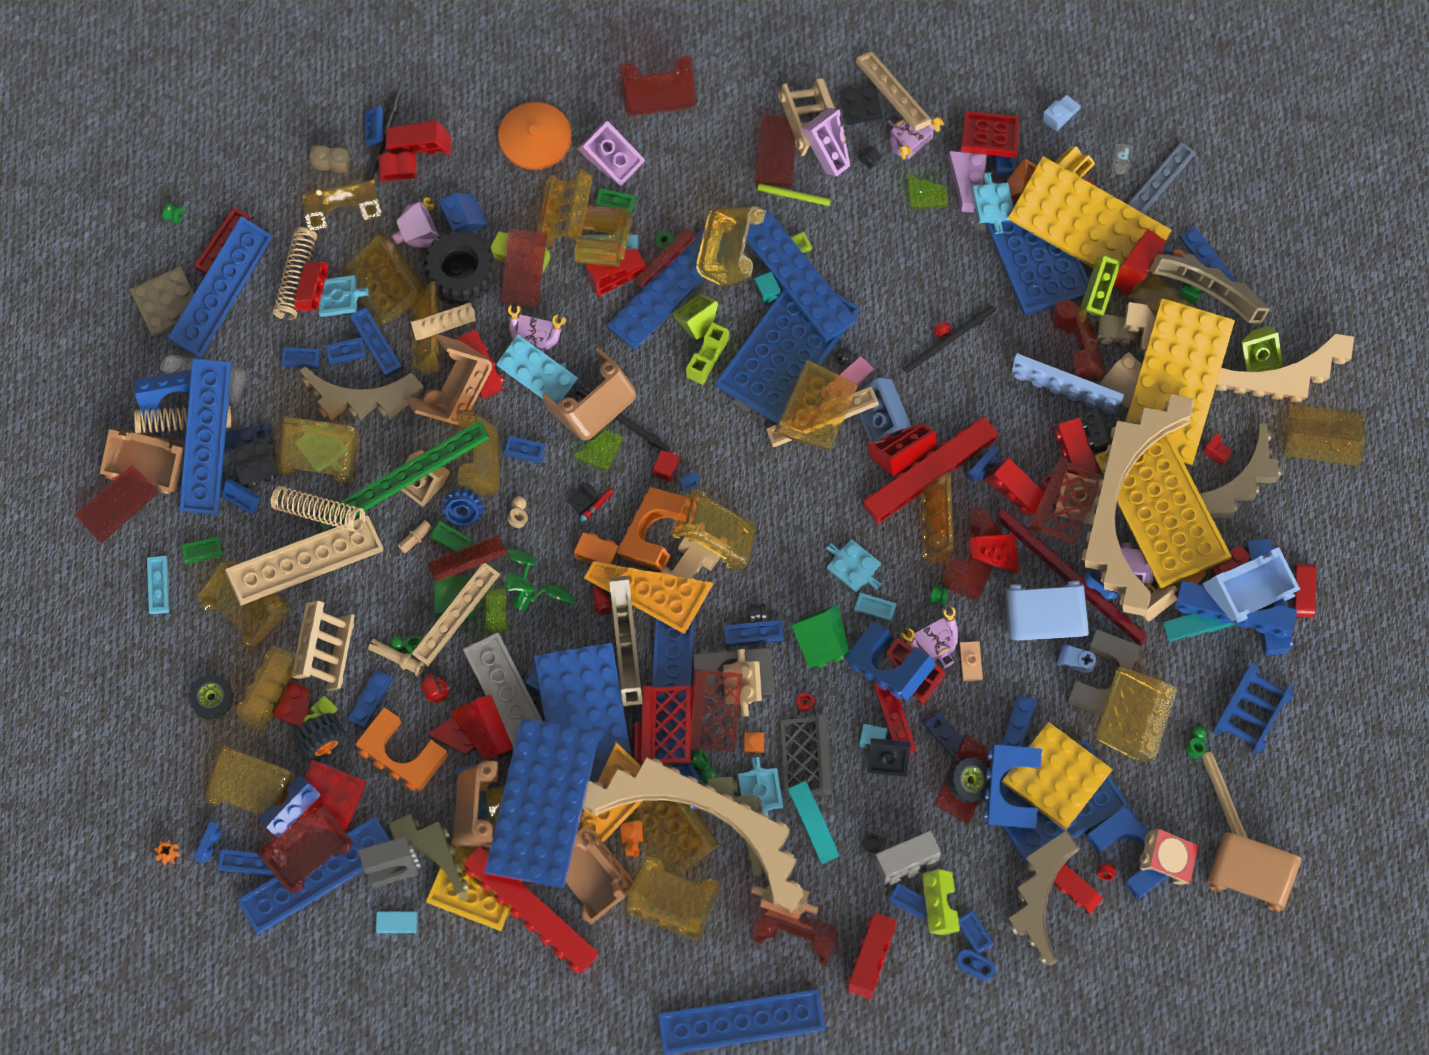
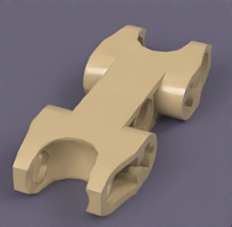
(693, 560)

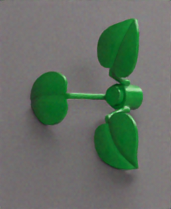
(516, 582)

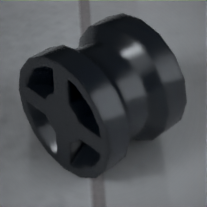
(870, 156)
(757, 613)

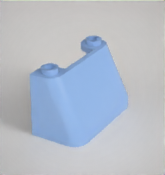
(1253, 585)
(1046, 612)

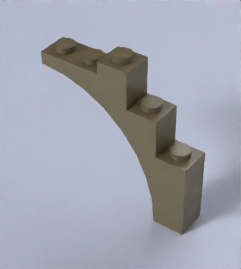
(1214, 282)
(387, 399)
(1261, 469)
(625, 641)
(1031, 919)

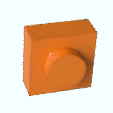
(754, 742)

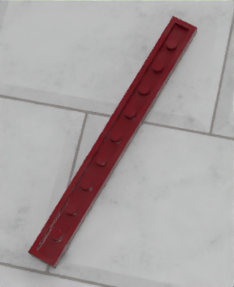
(1067, 572)

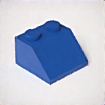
(462, 212)

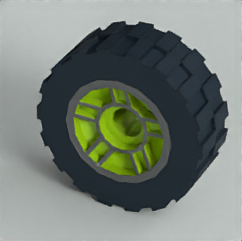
(204, 689)
(958, 781)

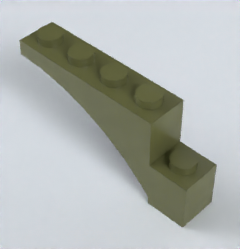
(727, 786)
(434, 844)

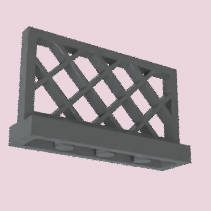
(823, 749)

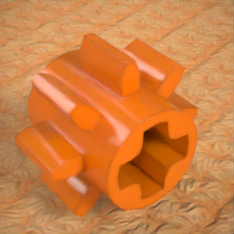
(166, 858)

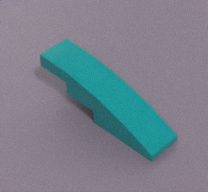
(1191, 626)
(813, 822)

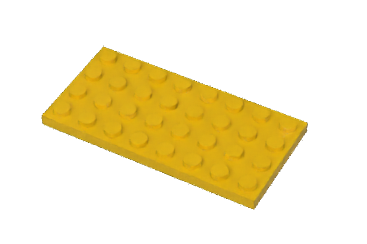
(1080, 216)
(1182, 361)
(1168, 515)

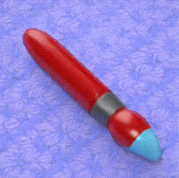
(596, 505)

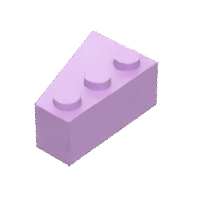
(827, 141)
(966, 172)

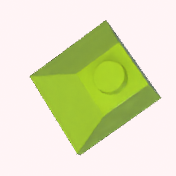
(696, 315)
(1262, 350)

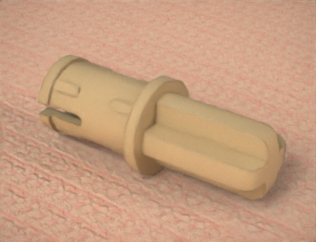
(415, 536)

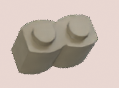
(331, 159)
(1112, 331)

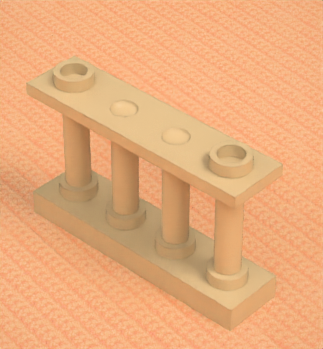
(822, 97)
(307, 642)

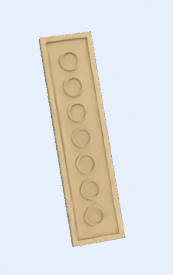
(302, 561)

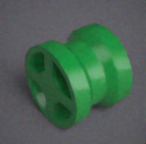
(173, 213)
(939, 594)

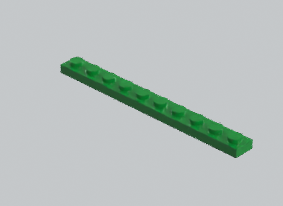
(411, 471)

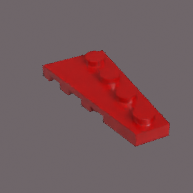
(996, 550)

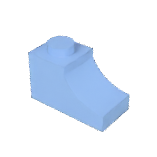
(1060, 112)

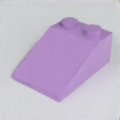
(611, 153)

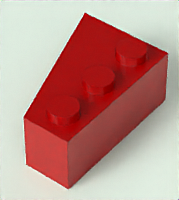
(418, 137)
(1139, 261)
(606, 278)
(494, 381)
(1074, 445)
(903, 449)
(1015, 486)
(898, 653)
(484, 727)

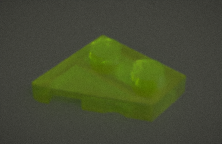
(926, 194)
(601, 451)

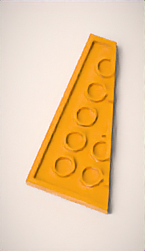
(661, 595)
(608, 821)

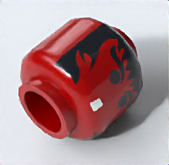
(435, 688)

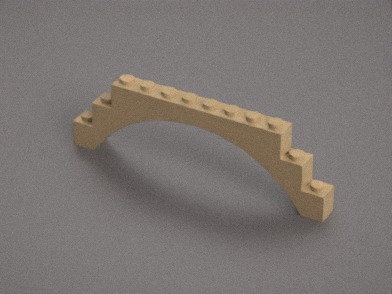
(1284, 382)
(1128, 445)
(760, 832)

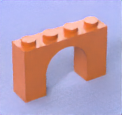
(655, 506)
(415, 773)

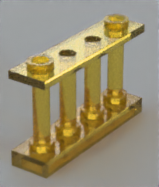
(553, 201)

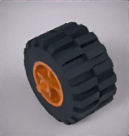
(319, 736)

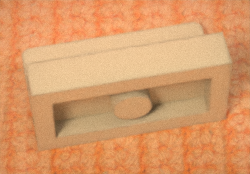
(1160, 601)

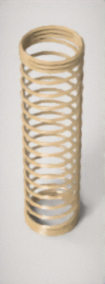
(297, 237)
(137, 423)
(274, 501)

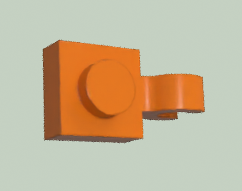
(631, 834)

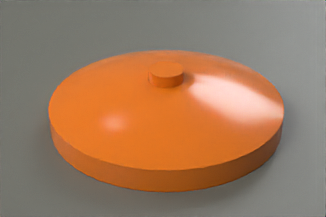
(534, 135)

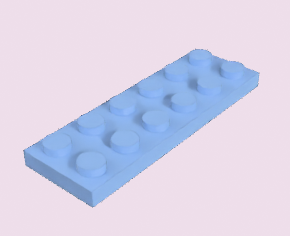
(1067, 384)

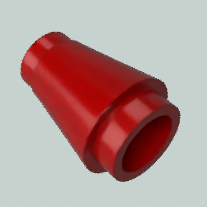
(602, 602)

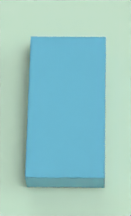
(875, 607)
(396, 922)

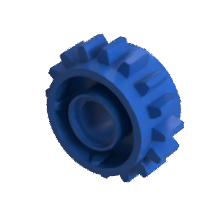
(462, 506)

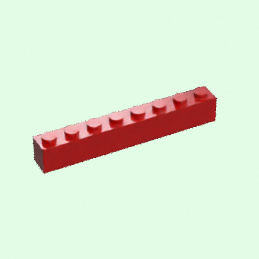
(946, 459)
(533, 913)

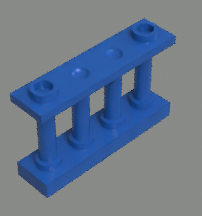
(1235, 709)

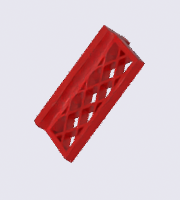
(650, 721)

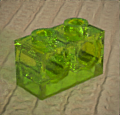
(496, 611)

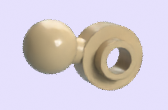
(517, 516)

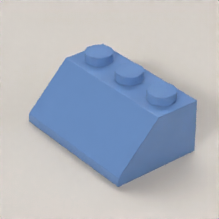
(888, 416)

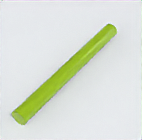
(794, 194)

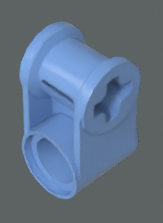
(1075, 658)

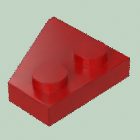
(293, 705)
(453, 736)

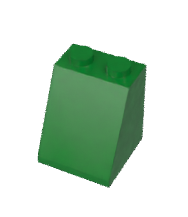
(821, 637)

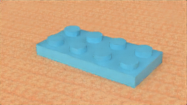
(536, 370)

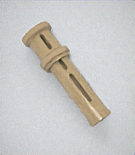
(405, 660)

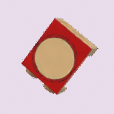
(1169, 856)

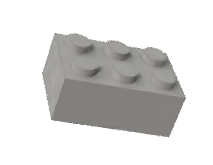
(908, 858)

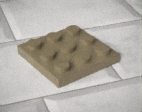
(163, 300)

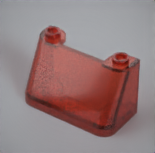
(660, 90)
(1088, 361)
(971, 576)
(304, 847)
(823, 934)

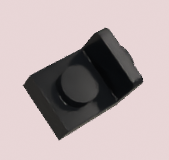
(583, 498)

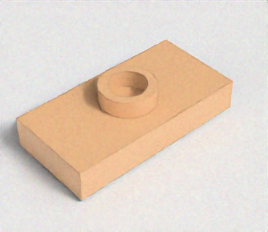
(971, 661)

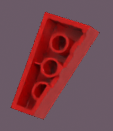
(872, 956)

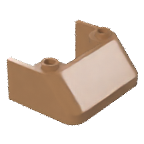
(460, 387)
(599, 406)

